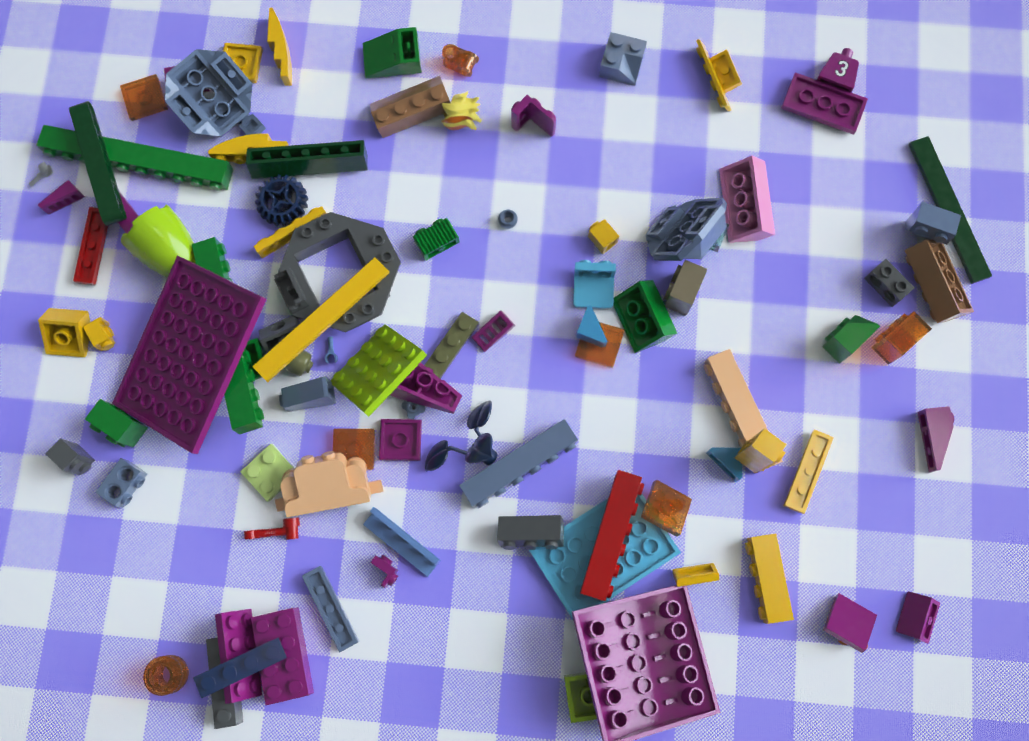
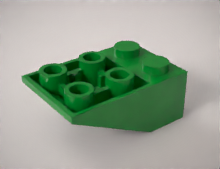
(393, 54)

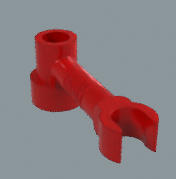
(289, 528)

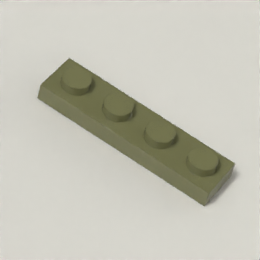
(451, 344)

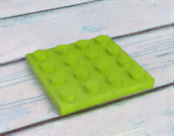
(377, 369)

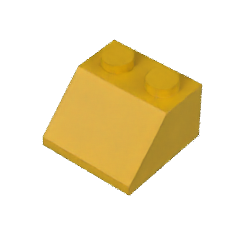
(64, 332)

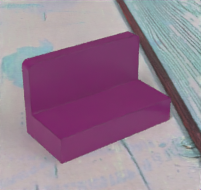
(918, 616)

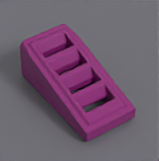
(61, 197)
(494, 320)

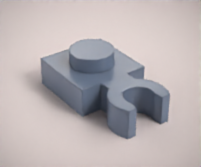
(251, 125)

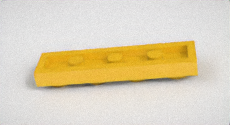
(283, 235)
(808, 471)

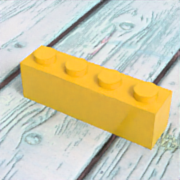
(761, 451)
(769, 579)

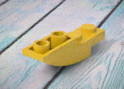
(236, 149)

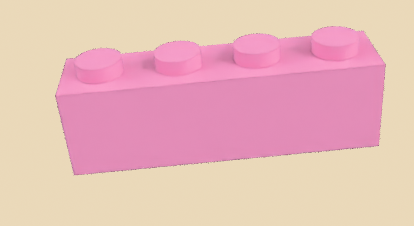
(747, 200)

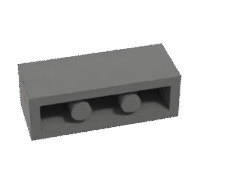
(530, 532)

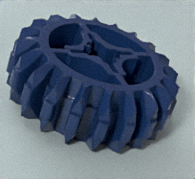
(286, 187)

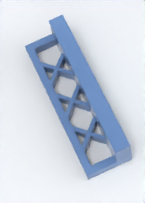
(401, 542)

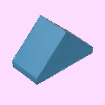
(591, 330)
(725, 460)

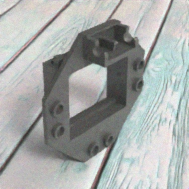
(320, 234)

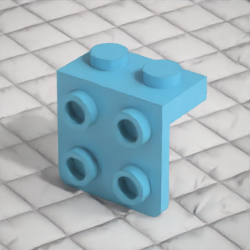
(594, 284)

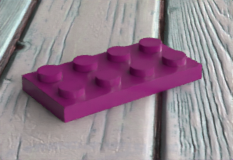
(824, 103)
(234, 639)

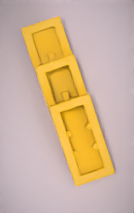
(279, 45)

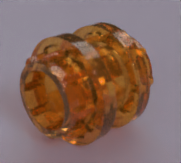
(154, 678)

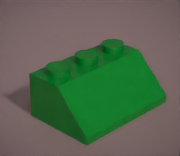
(644, 316)

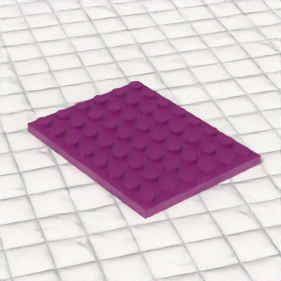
(188, 353)

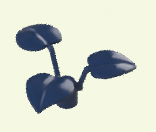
(479, 451)

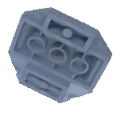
(208, 71)
(687, 230)

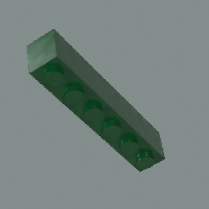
(307, 159)

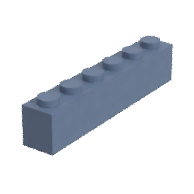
(519, 463)

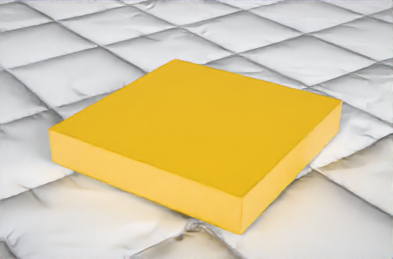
(246, 58)

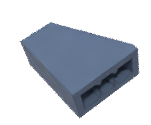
(308, 395)

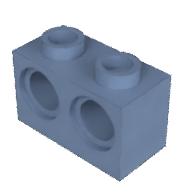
(118, 479)

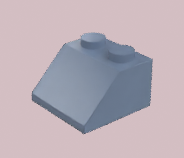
(933, 223)

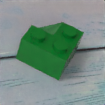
(849, 337)
(116, 423)

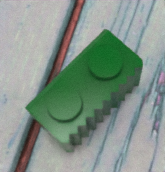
(436, 238)

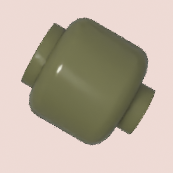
(300, 364)

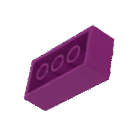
(292, 675)

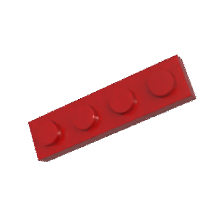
(91, 249)

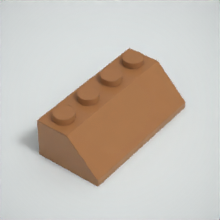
(409, 107)
(938, 281)

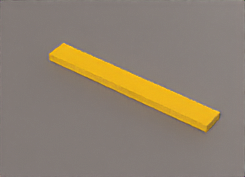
(320, 319)

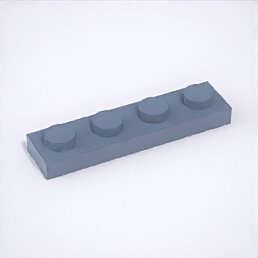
(330, 609)

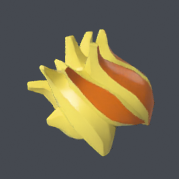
(461, 112)

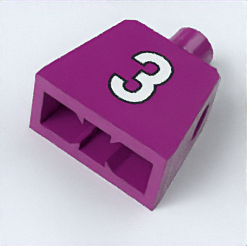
(840, 70)

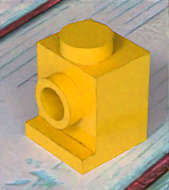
(100, 334)

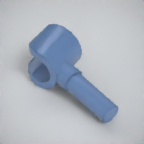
(330, 350)

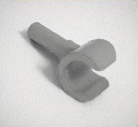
(45, 171)

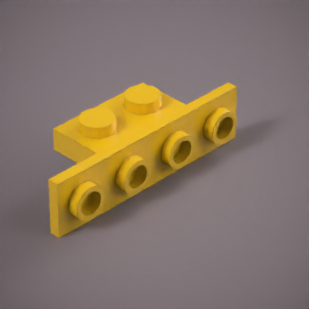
(722, 72)

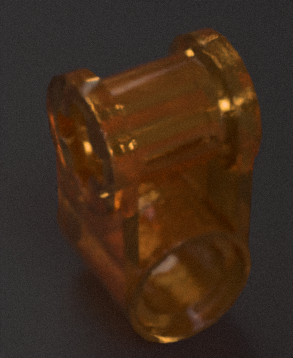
(462, 62)

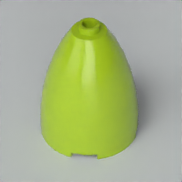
(158, 239)

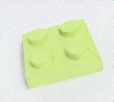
(266, 472)

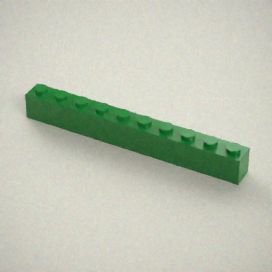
(142, 159)
(240, 394)

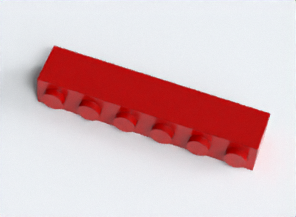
(611, 534)

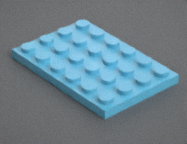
(566, 566)

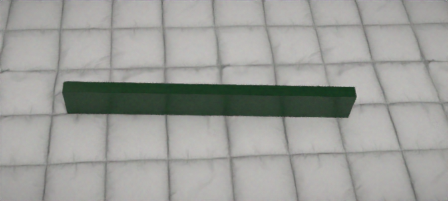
(945, 198)

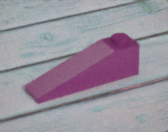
(427, 390)

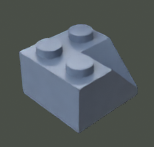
(622, 58)

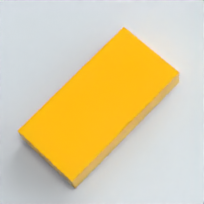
(695, 574)

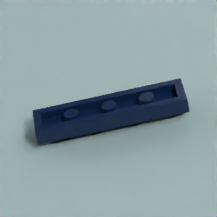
(239, 667)

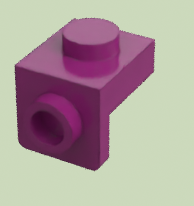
(384, 564)

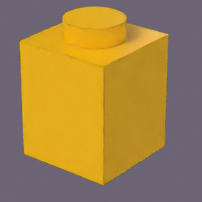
(603, 235)

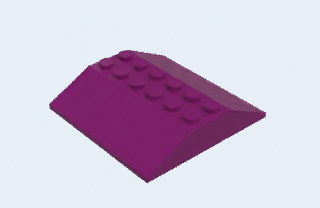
(645, 663)

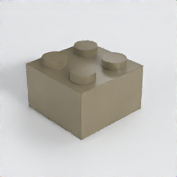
(685, 287)

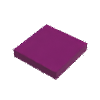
(400, 439)
(850, 623)

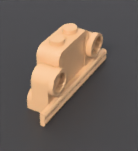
(325, 484)

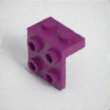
(531, 109)

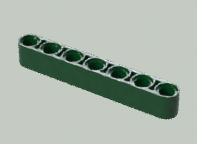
(97, 163)

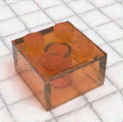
(900, 337)

